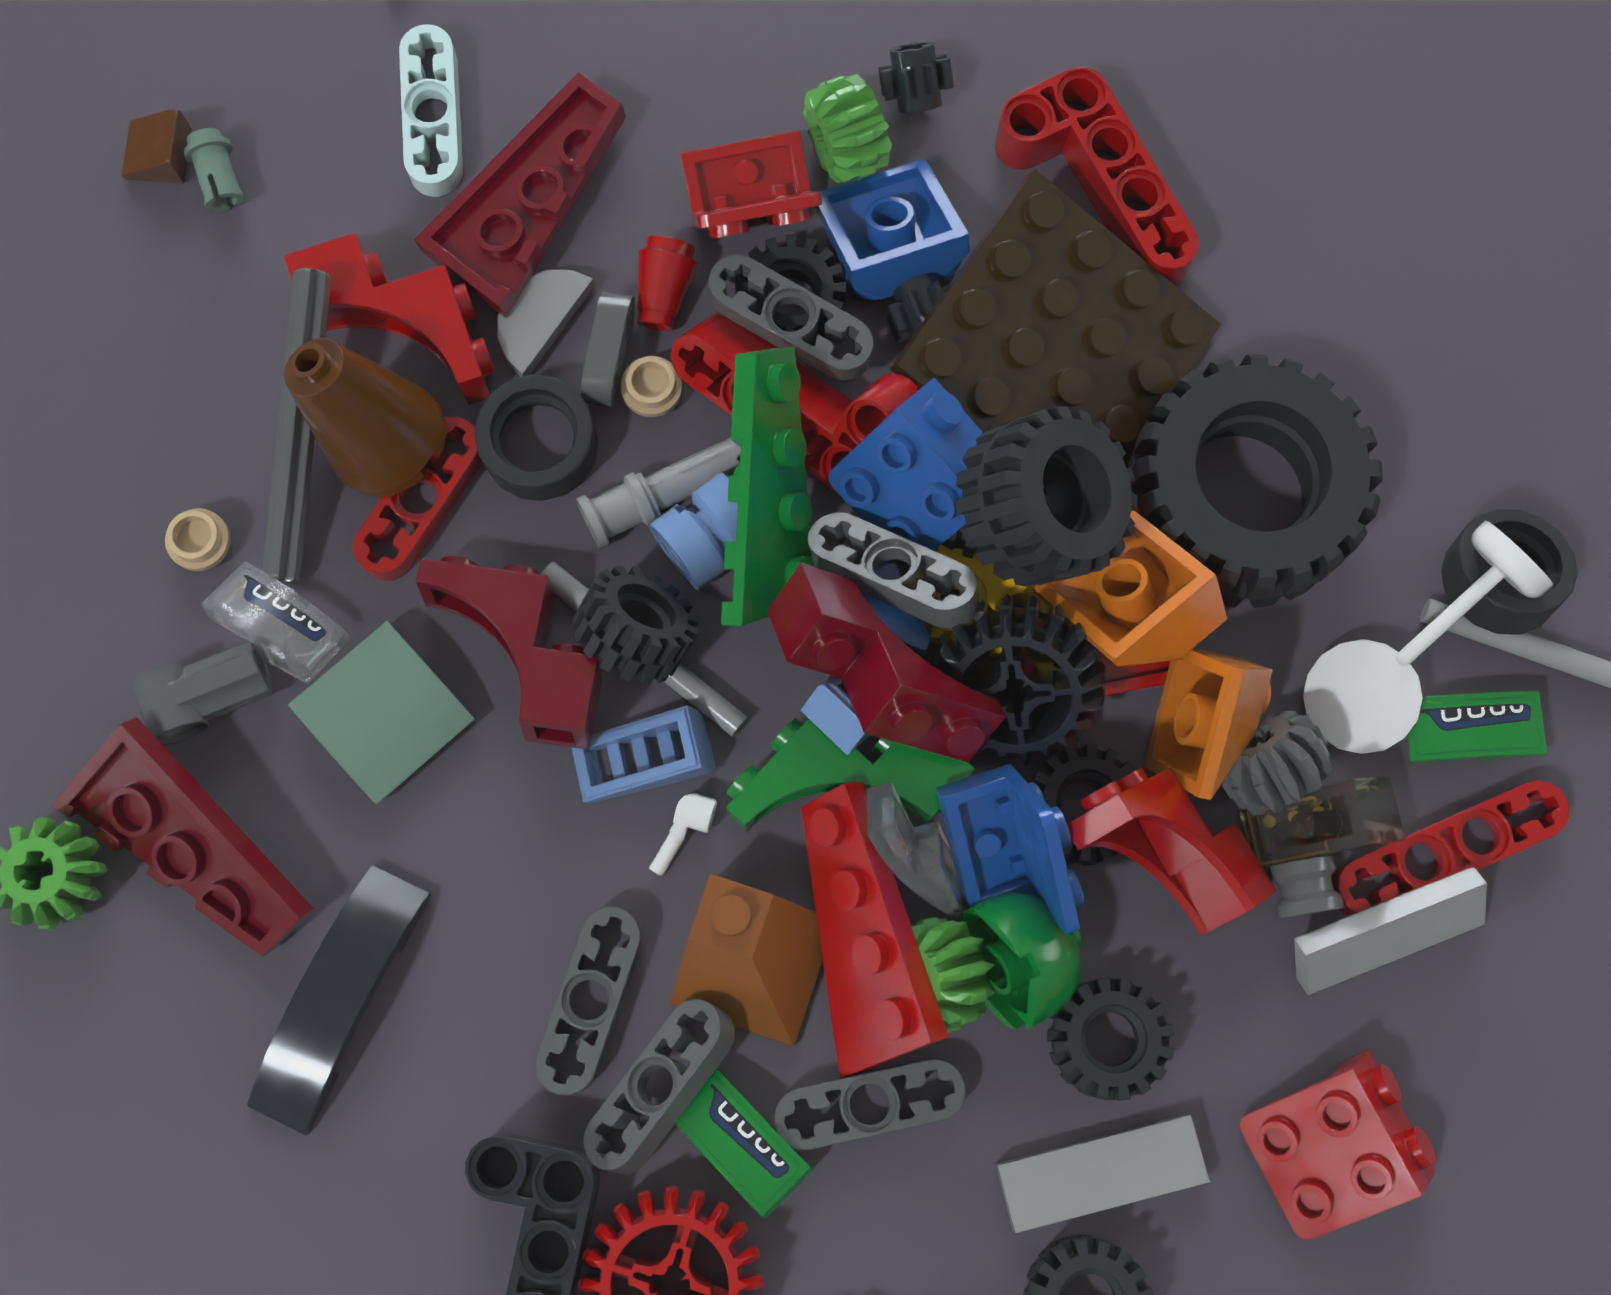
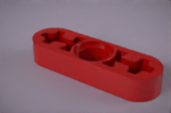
(380, 528)

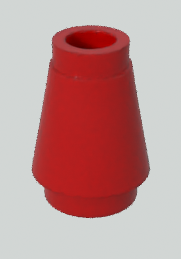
(663, 280)

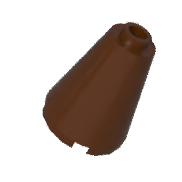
(365, 417)

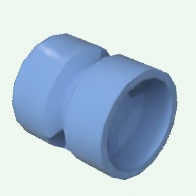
(697, 534)

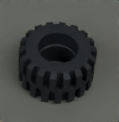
(1085, 491)

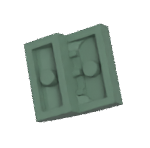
(381, 712)

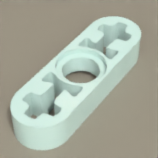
(414, 91)

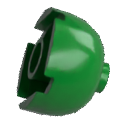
(1032, 957)

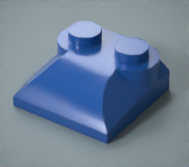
(893, 229)

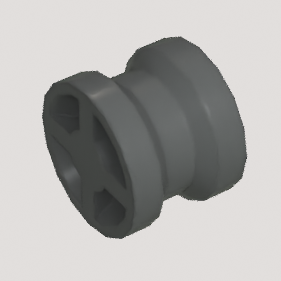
(1306, 887)

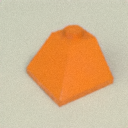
(1146, 603)
(1207, 718)

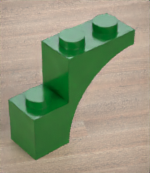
(813, 764)

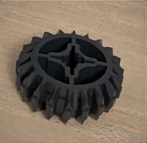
(1065, 669)

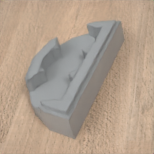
(541, 316)

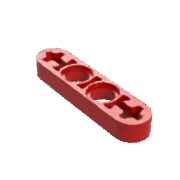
(1447, 844)

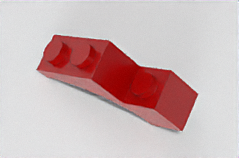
(416, 307)
(1161, 830)

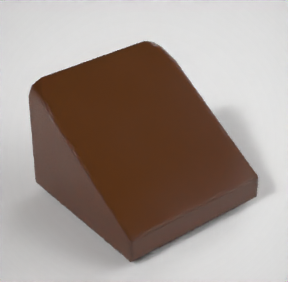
(157, 148)

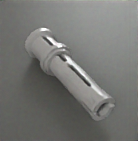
(643, 498)

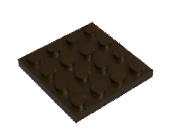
(1057, 319)

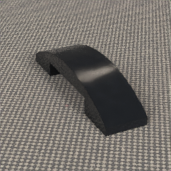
(334, 997)

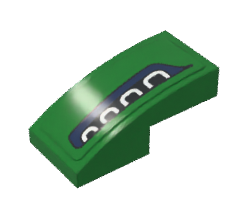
(1478, 727)
(742, 1145)

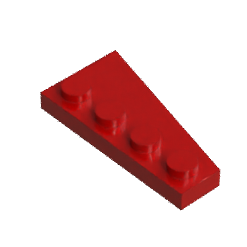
(869, 951)

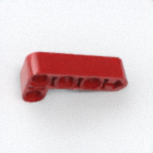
(1104, 181)
(828, 418)

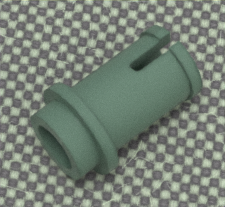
(214, 170)

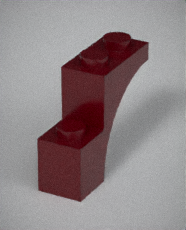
(515, 608)
(893, 690)

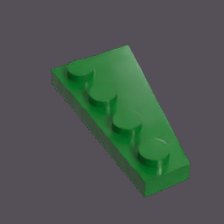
(766, 483)

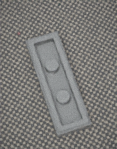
(1390, 930)
(1102, 1173)

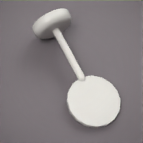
(1369, 693)

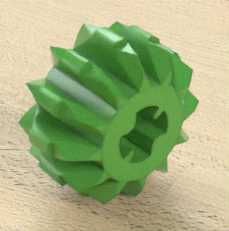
(847, 128)
(57, 893)
(954, 970)

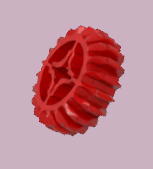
(690, 1221)

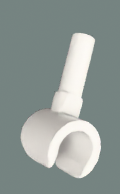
(691, 812)

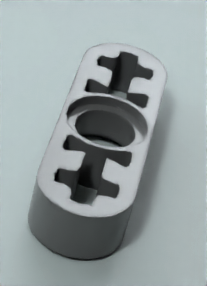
(743, 307)
(905, 593)
(558, 1043)
(631, 1091)
(921, 1108)

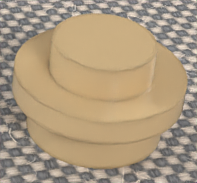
(651, 386)
(197, 539)

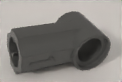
(183, 697)

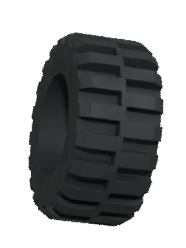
(1301, 423)

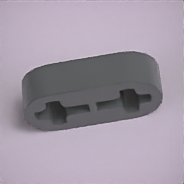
(608, 349)

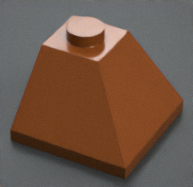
(751, 958)

